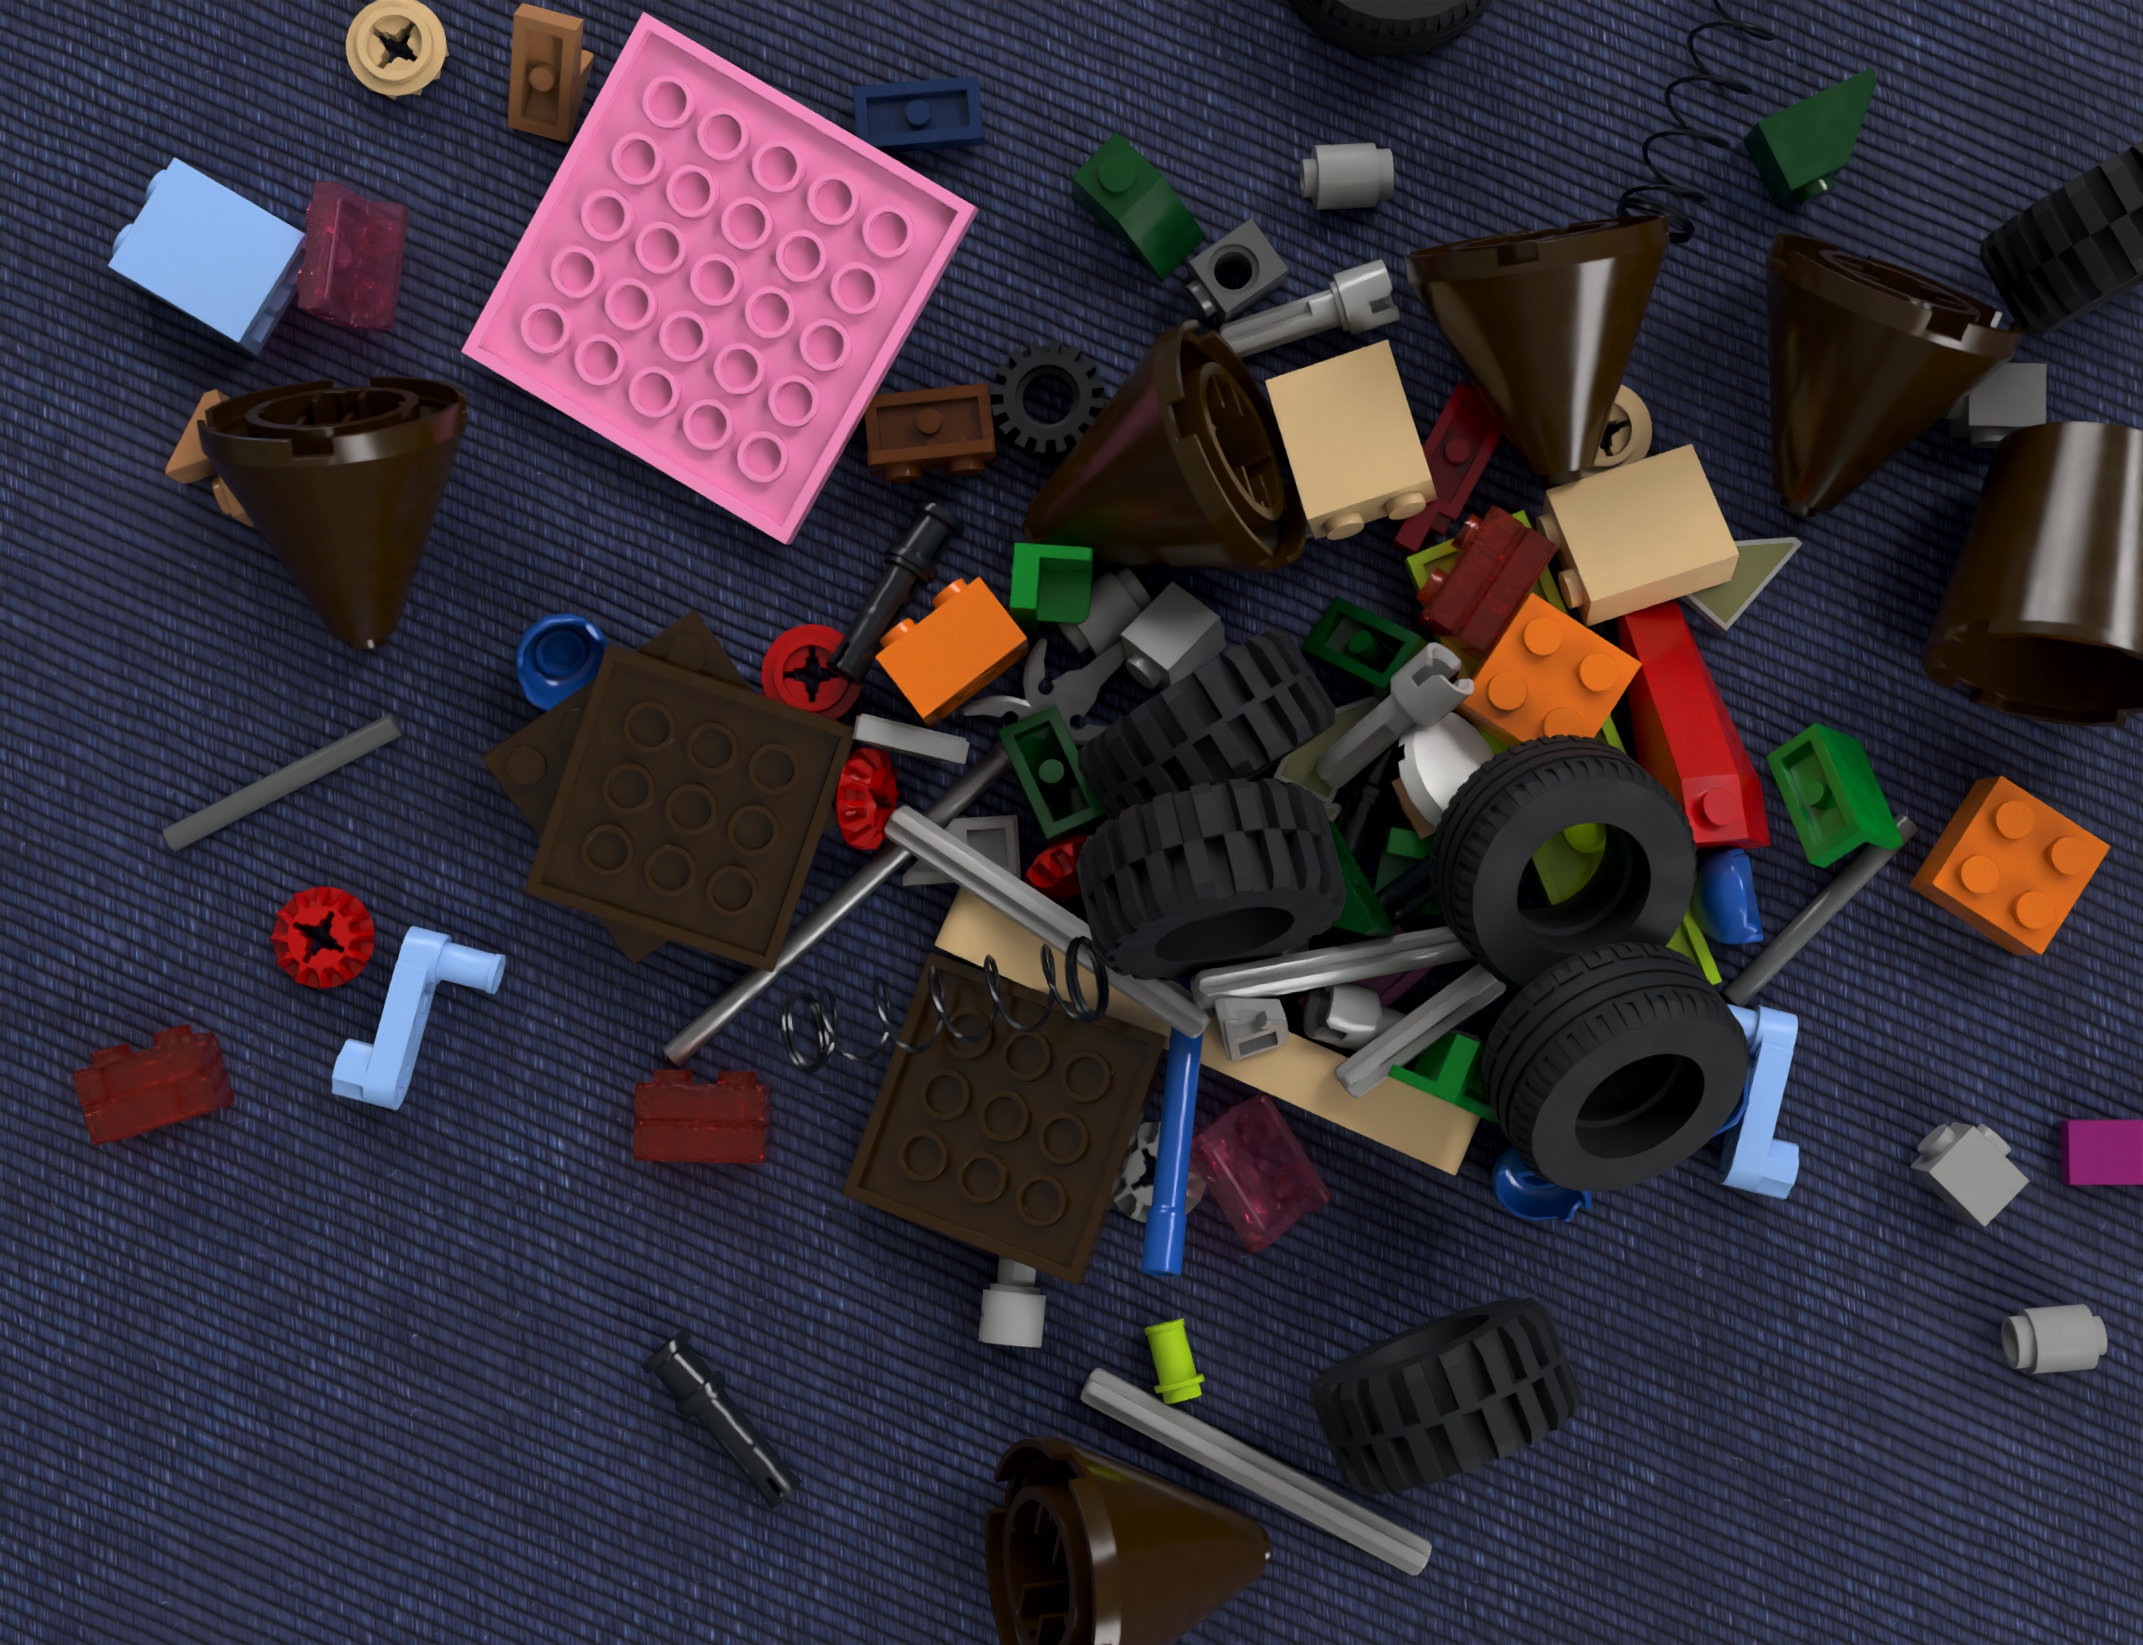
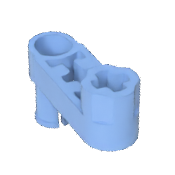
(384, 1070)
(1749, 1152)

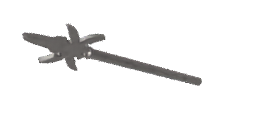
(1071, 692)

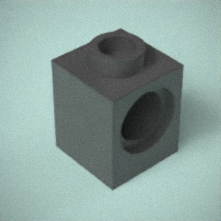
(1250, 251)

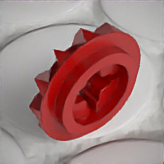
(791, 654)
(866, 797)
(1055, 870)
(350, 927)

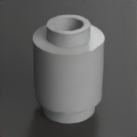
(1347, 176)
(1113, 606)
(2053, 1339)

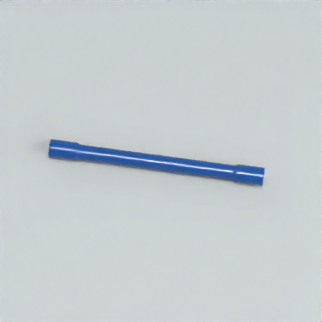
(1167, 1215)

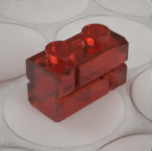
(1485, 582)
(153, 1087)
(702, 1119)

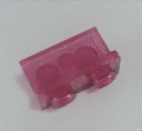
(352, 258)
(1257, 1171)

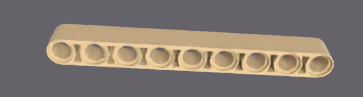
(1293, 1072)

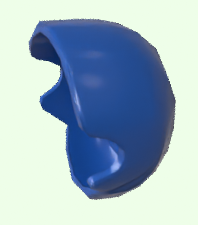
(558, 657)
(1726, 897)
(1529, 1195)

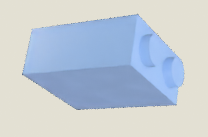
(212, 255)

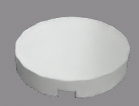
(1440, 762)

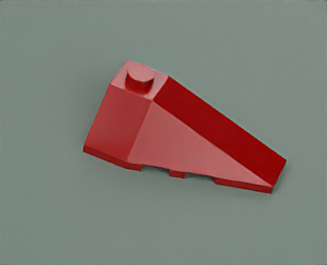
(1688, 734)

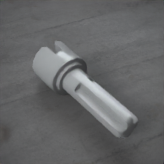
(1356, 302)
(1417, 696)
(1350, 1016)
(1013, 1307)

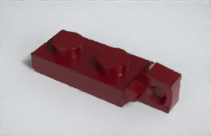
(1455, 457)

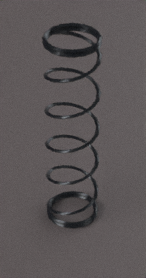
(1657, 207)
(825, 1031)

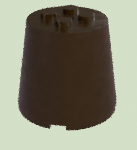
(2050, 580)

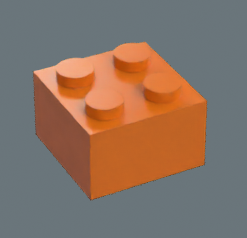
(952, 650)
(1546, 678)
(2009, 866)

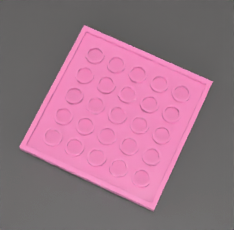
(718, 279)

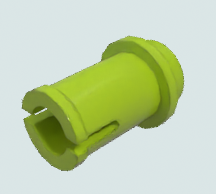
(1173, 1362)

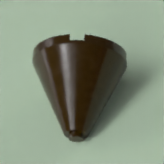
(1545, 327)
(1863, 364)
(1177, 469)
(342, 486)
(1108, 1551)

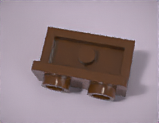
(930, 431)

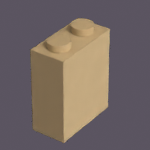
(1351, 441)
(1637, 535)

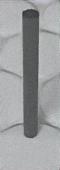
(282, 782)
(1813, 918)

